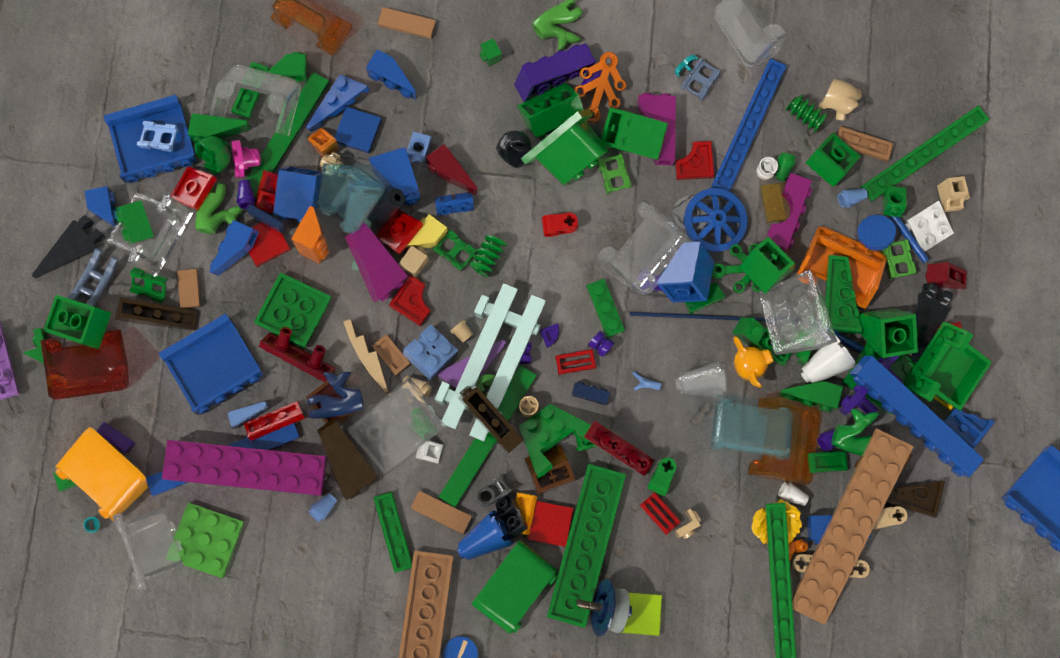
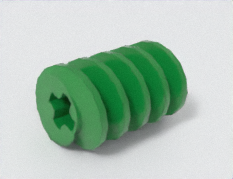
(806, 112)
(487, 254)

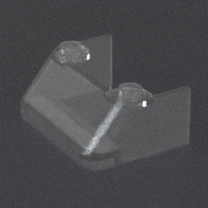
(282, 90)

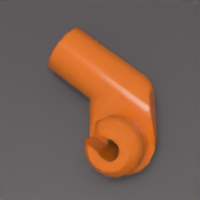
(797, 546)

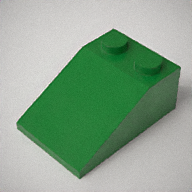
(77, 321)

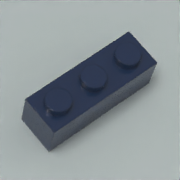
(590, 393)

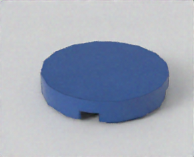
(876, 232)

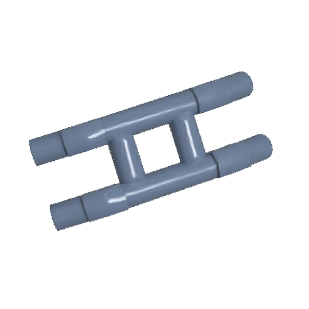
(89, 271)

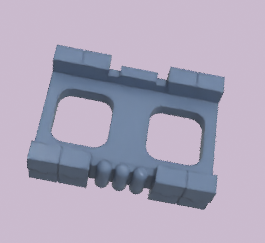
(696, 76)

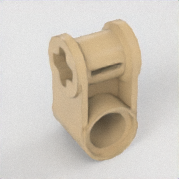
(886, 517)

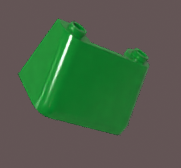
(514, 587)

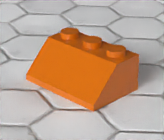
(310, 237)

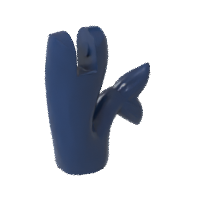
(332, 406)

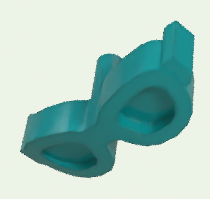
(685, 63)

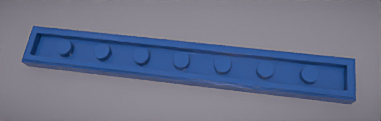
(749, 125)
(267, 442)

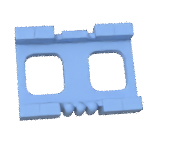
(159, 131)

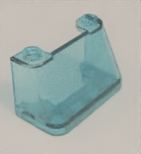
(348, 193)
(752, 429)

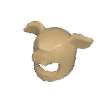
(841, 97)

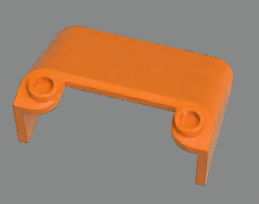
(865, 264)

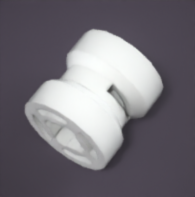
(769, 164)

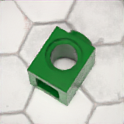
(894, 201)

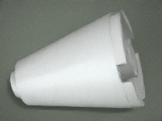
(827, 363)

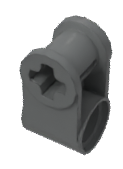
(495, 490)

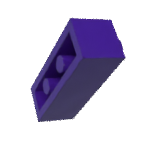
(115, 438)

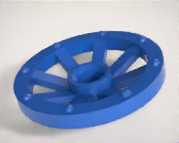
(711, 219)

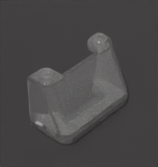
(747, 34)

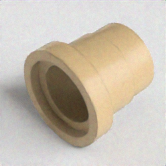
(462, 331)

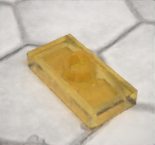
(772, 203)

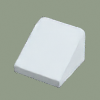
(429, 451)

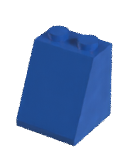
(396, 172)
(296, 192)
(688, 274)

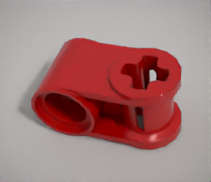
(557, 224)

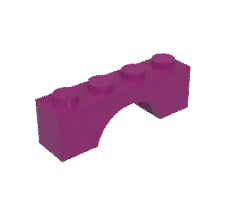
(795, 193)

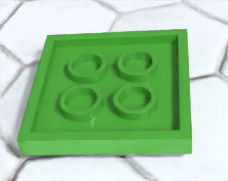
(207, 539)

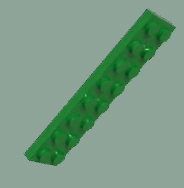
(586, 545)

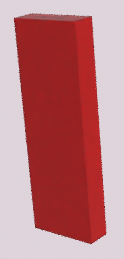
(274, 420)

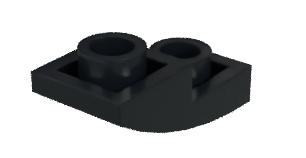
(511, 514)

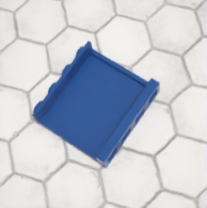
(126, 130)
(211, 364)
(1037, 496)

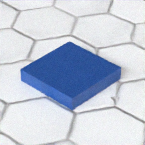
(357, 130)

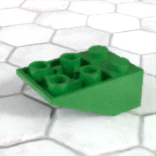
(634, 133)

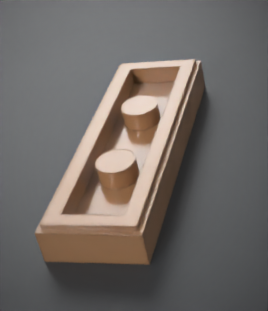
(406, 23)
(866, 144)
(441, 512)

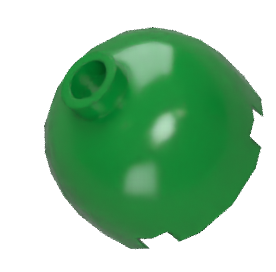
(214, 152)

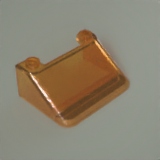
(804, 441)

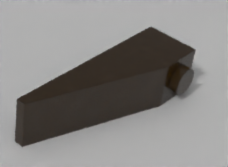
(155, 314)

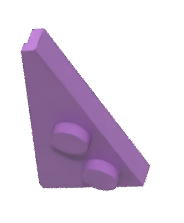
(454, 373)

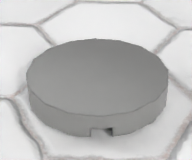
(678, 214)

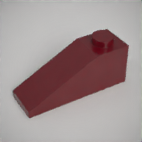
(447, 168)

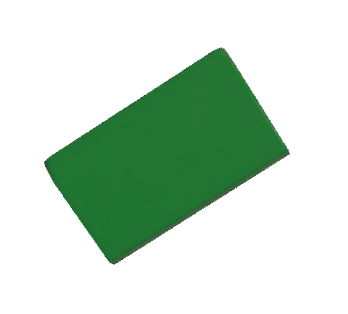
(715, 295)

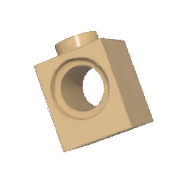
(414, 261)

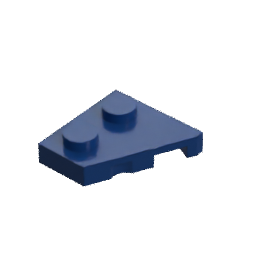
(968, 426)

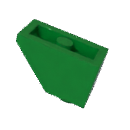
(292, 66)

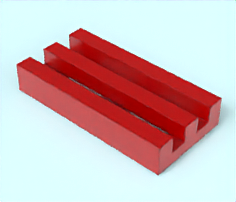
(576, 362)
(664, 518)

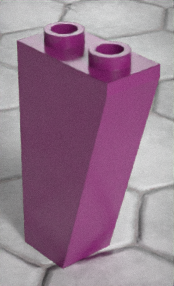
(661, 108)
(375, 263)

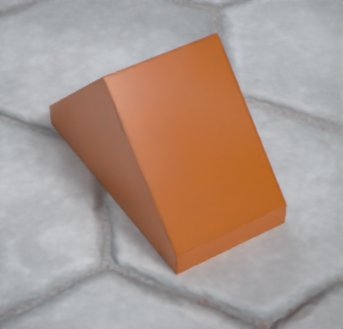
(323, 142)

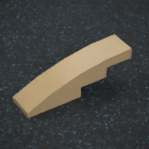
(369, 360)

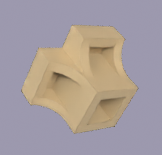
(953, 193)

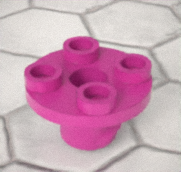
(244, 158)

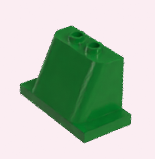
(569, 149)
(948, 367)

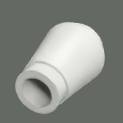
(792, 494)

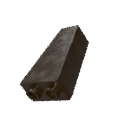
(490, 418)
(347, 463)

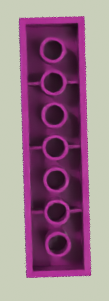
(244, 467)

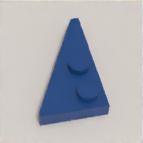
(338, 97)

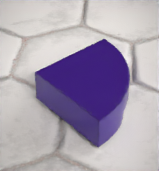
(550, 334)

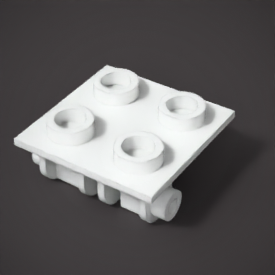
(930, 226)

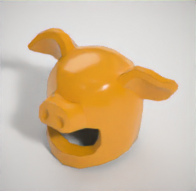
(751, 362)

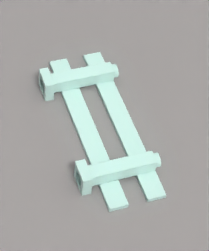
(497, 315)

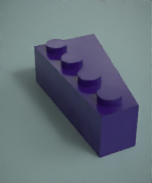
(553, 70)

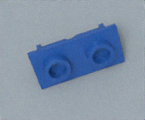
(446, 205)

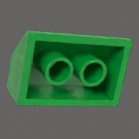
(550, 109)

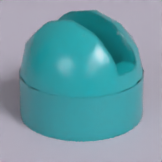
(96, 524)

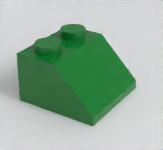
(832, 159)

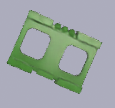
(608, 175)
(904, 258)

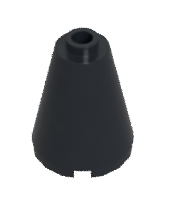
(387, 206)

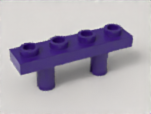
(858, 398)

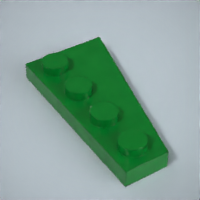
(841, 296)

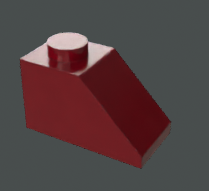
(946, 275)

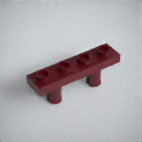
(295, 356)
(619, 448)

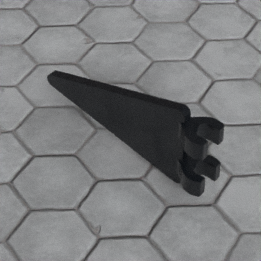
(70, 246)
(929, 315)

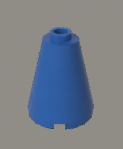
(485, 538)

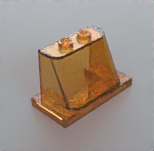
(329, 27)

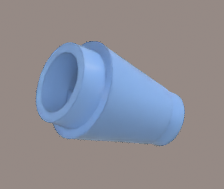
(851, 196)
(322, 507)

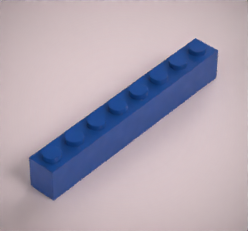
(916, 416)

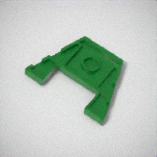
(546, 430)

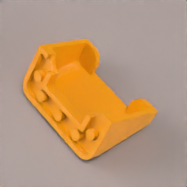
(102, 473)

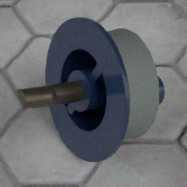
(609, 608)

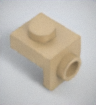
(687, 530)

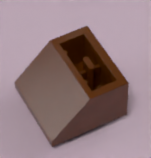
(558, 476)

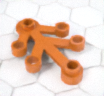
(602, 83)

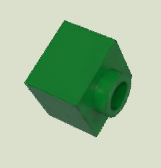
(490, 52)

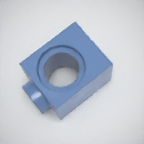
(419, 139)

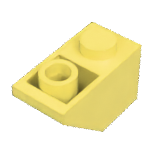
(429, 235)

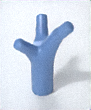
(645, 383)

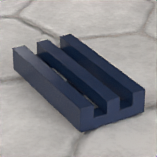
(265, 218)

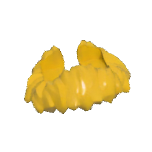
(793, 522)

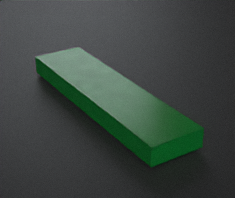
(393, 532)

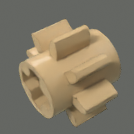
(331, 159)

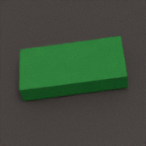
(827, 462)

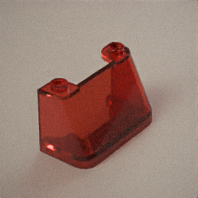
(84, 369)

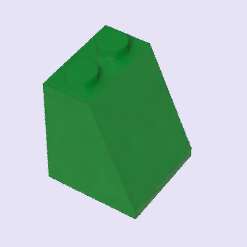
(890, 331)

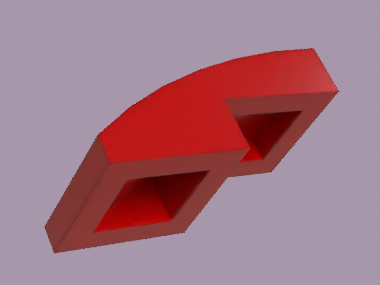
(266, 191)

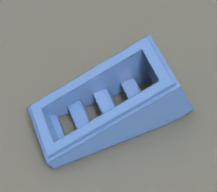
(240, 416)

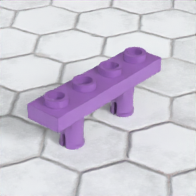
(8, 381)

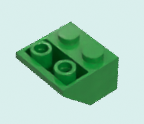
(767, 265)

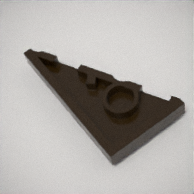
(918, 498)

